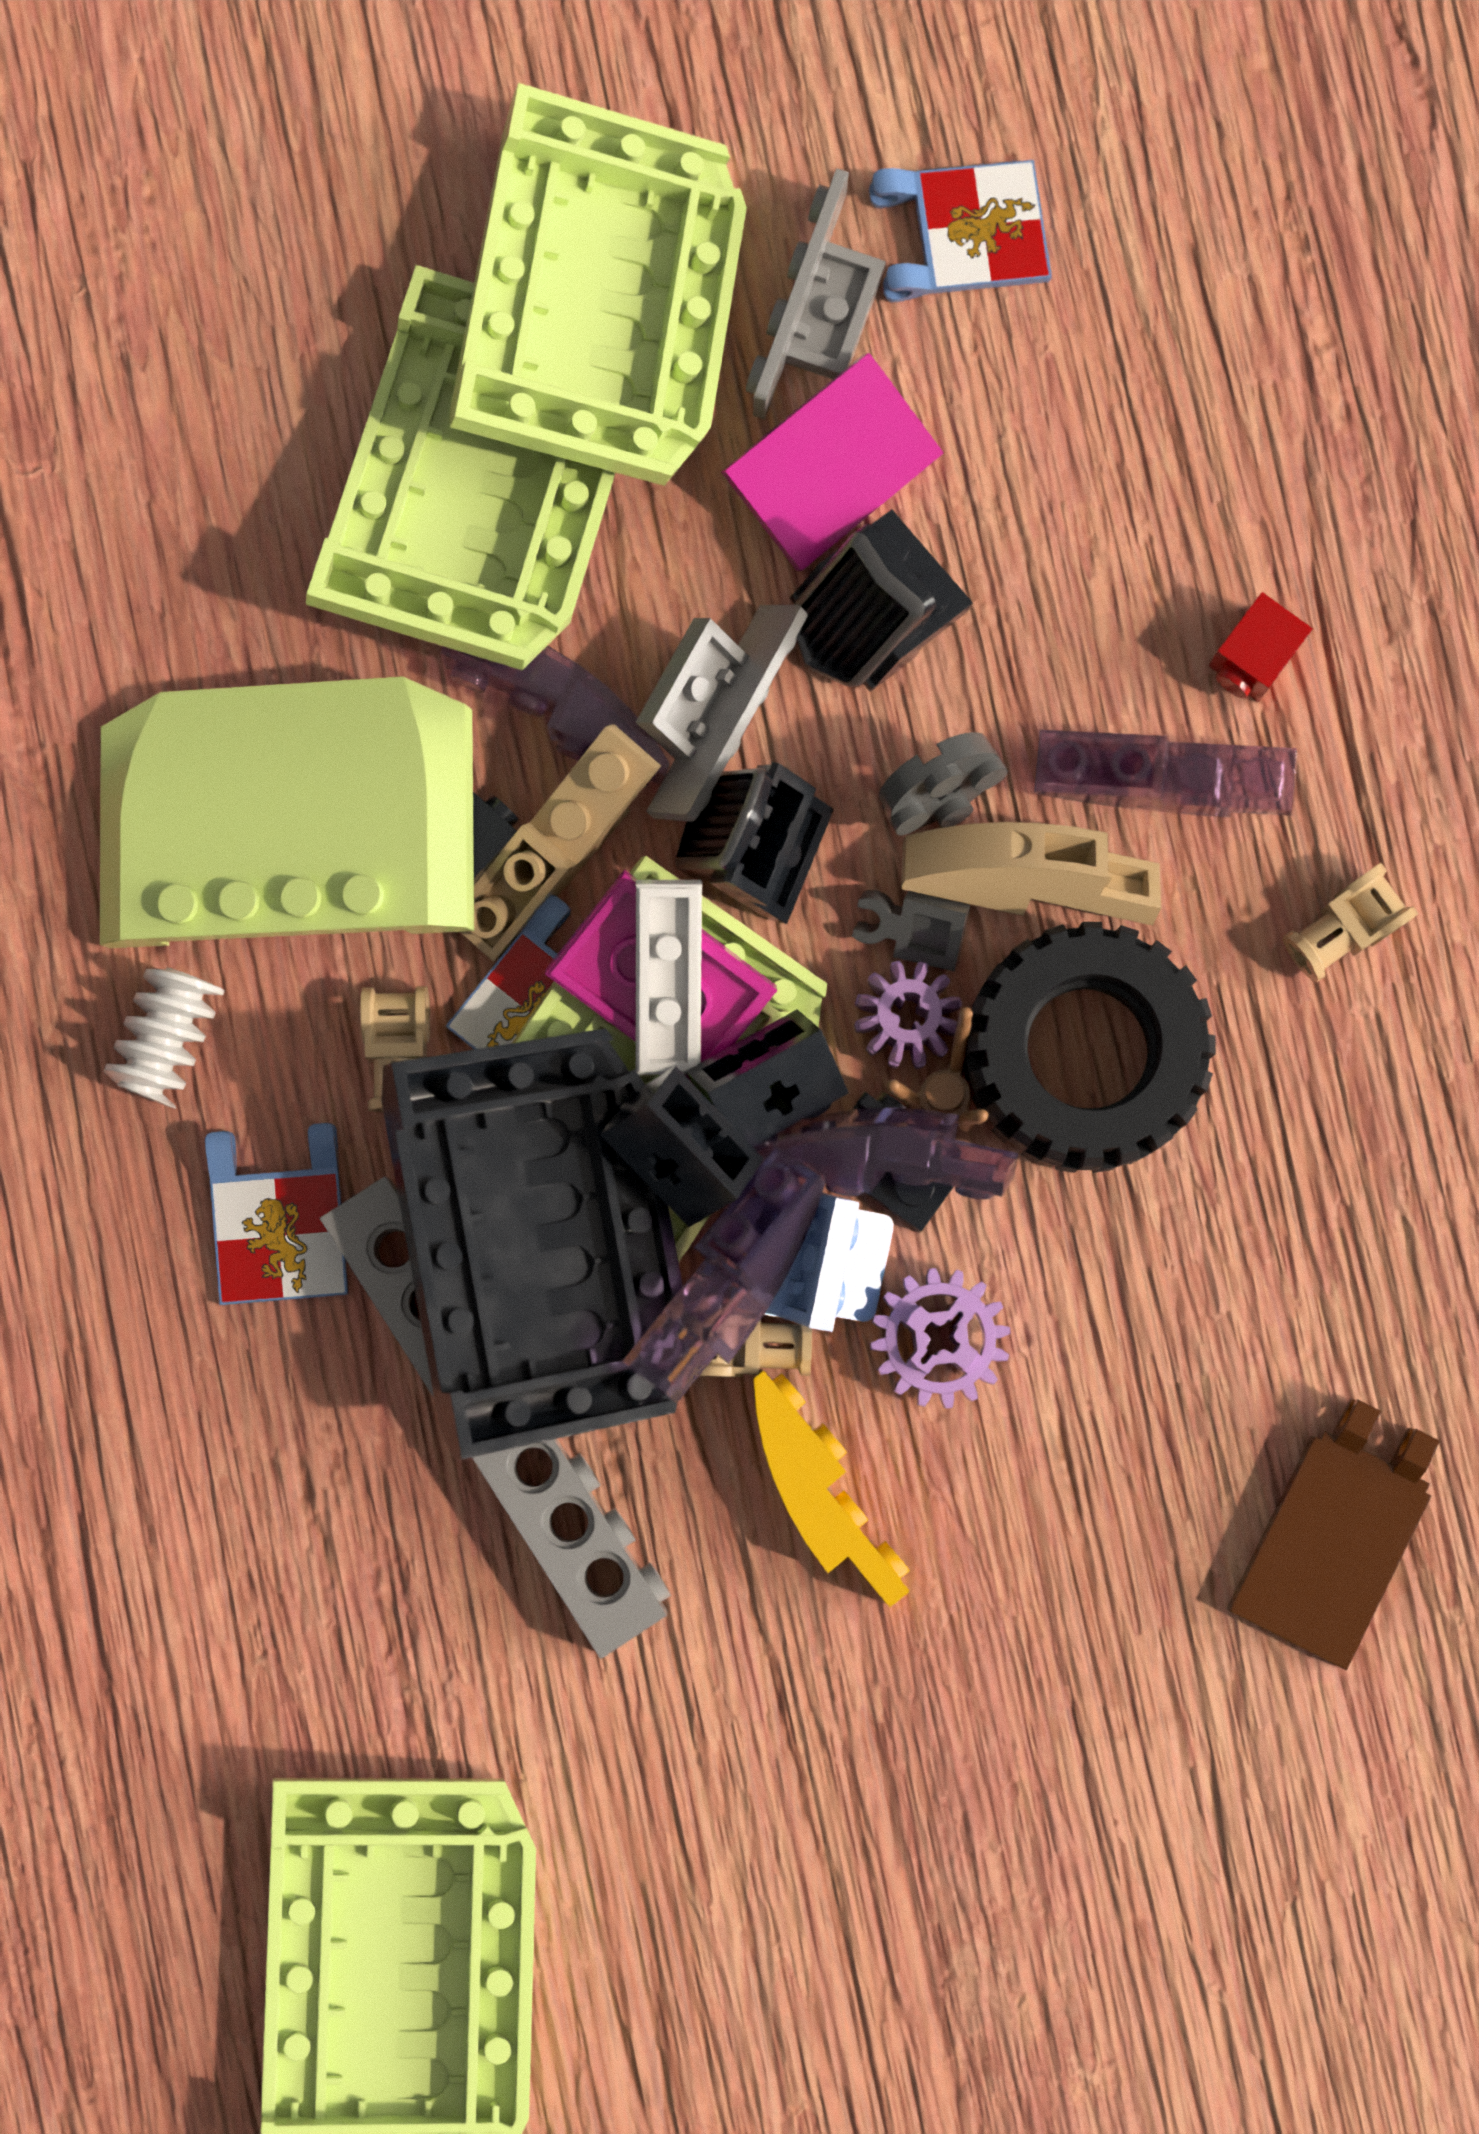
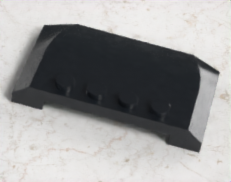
(527, 1239)

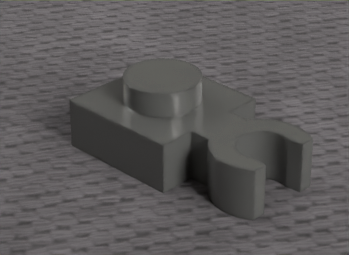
(924, 928)

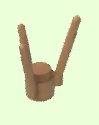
(946, 1089)

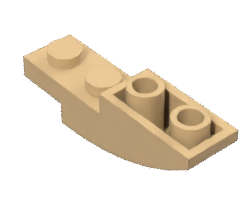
(558, 839)
(1019, 861)

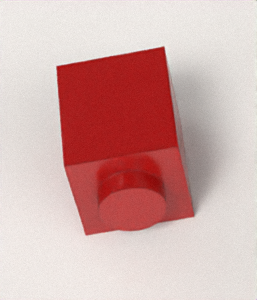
(1258, 648)

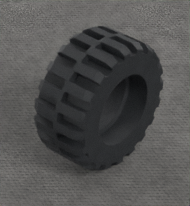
(1158, 998)

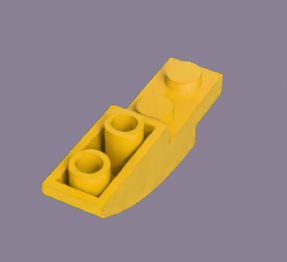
(803, 1468)

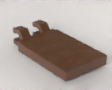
(1336, 1538)

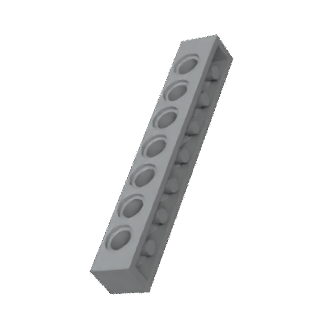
(605, 1619)

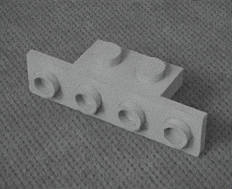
(826, 306)
(710, 700)

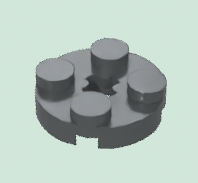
(942, 786)

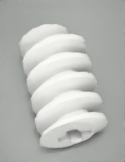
(162, 1034)

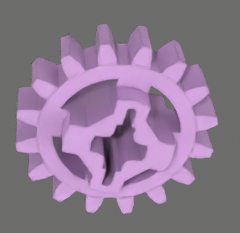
(962, 1357)

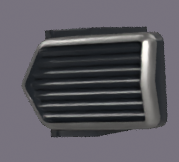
(875, 605)
(756, 838)

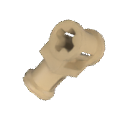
(1356, 917)
(393, 1037)
(754, 1355)

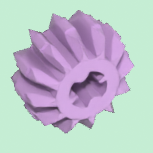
(887, 1023)

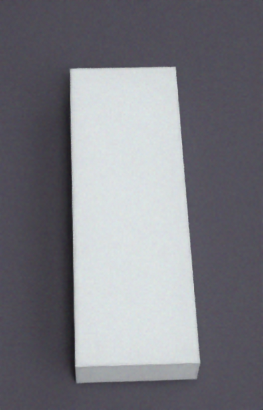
(668, 975)

